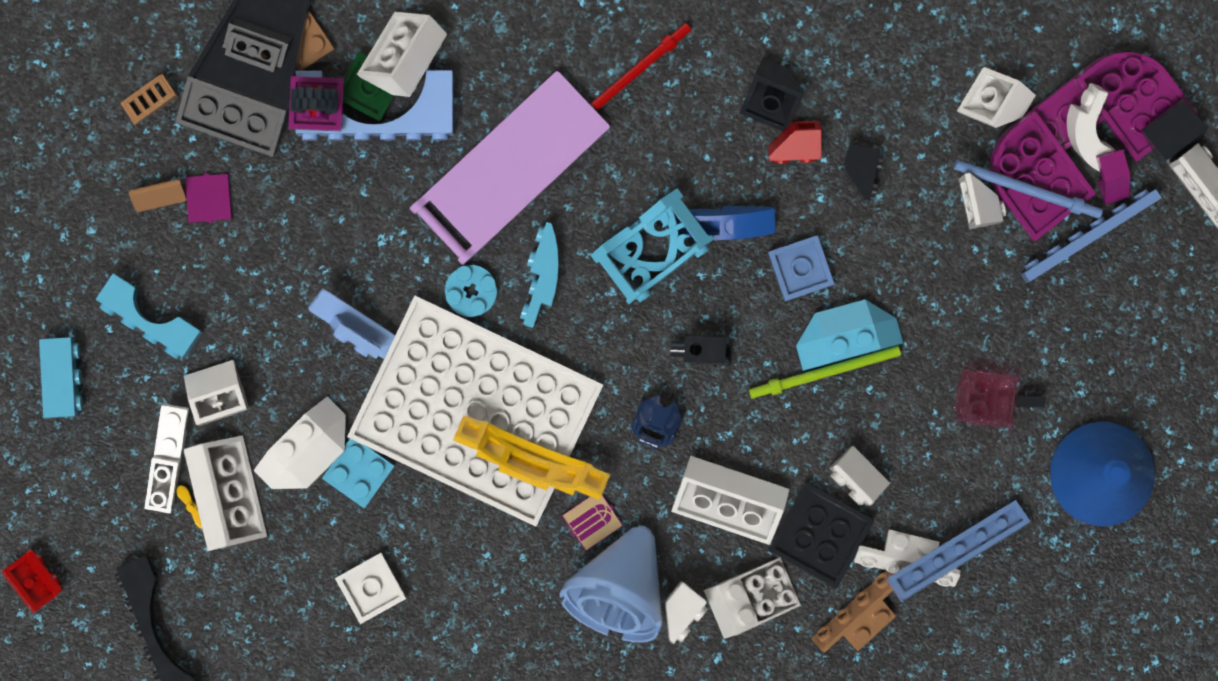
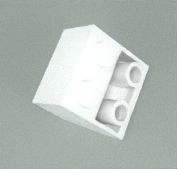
(215, 393)
(859, 476)
(681, 609)

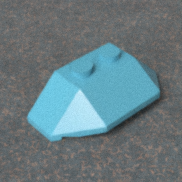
(846, 334)

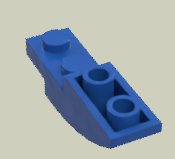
(734, 222)

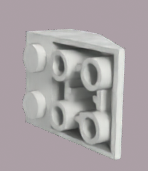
(752, 598)

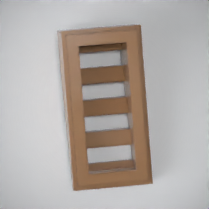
(162, 101)

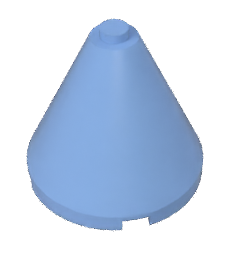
(619, 589)

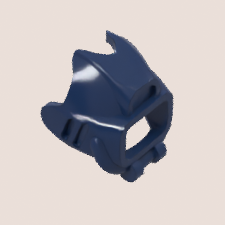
(659, 419)

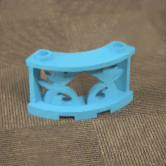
(617, 246)

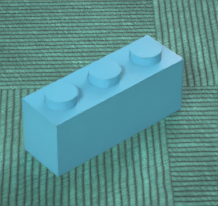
(60, 377)

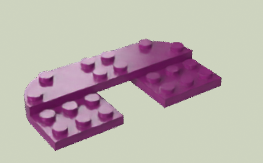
(1037, 142)

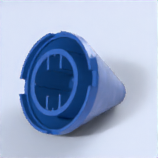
(1102, 474)

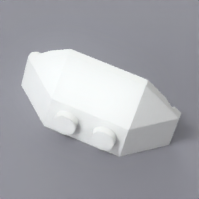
(305, 448)

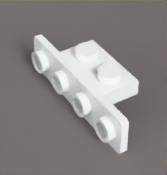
(900, 552)

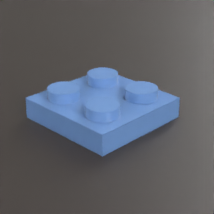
(801, 268)

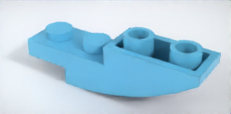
(545, 265)

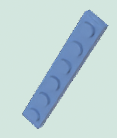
(1081, 240)
(958, 551)

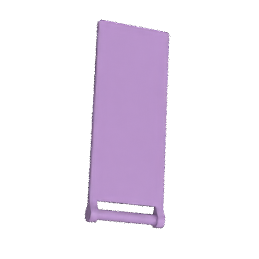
(512, 165)

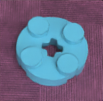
(477, 304)

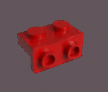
(32, 581)

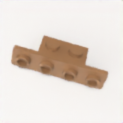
(860, 618)

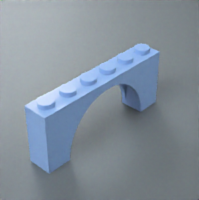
(428, 117)

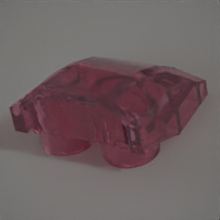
(989, 405)

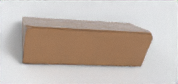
(158, 195)

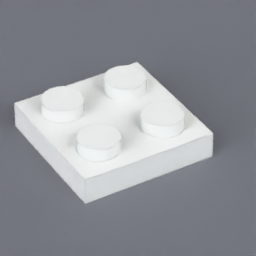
(370, 588)

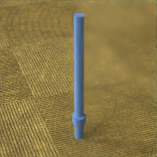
(1074, 204)

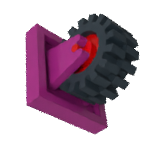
(316, 103)

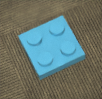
(358, 472)

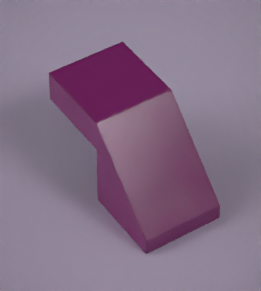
(1115, 176)

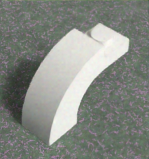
(1082, 125)

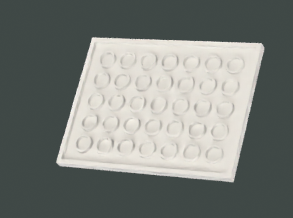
(455, 369)

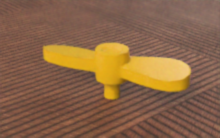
(184, 494)

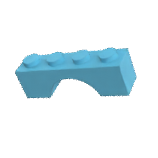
(121, 298)

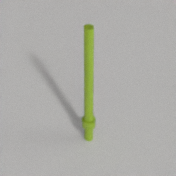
(776, 386)

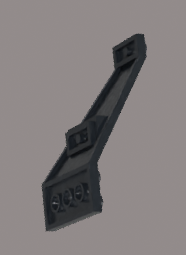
(239, 89)

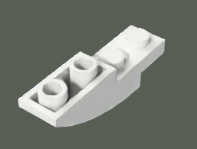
(167, 458)

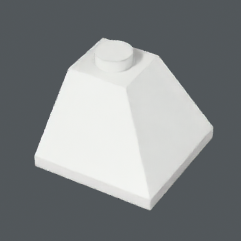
(996, 99)
(980, 203)

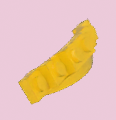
(530, 461)

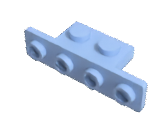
(352, 325)

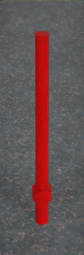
(668, 44)

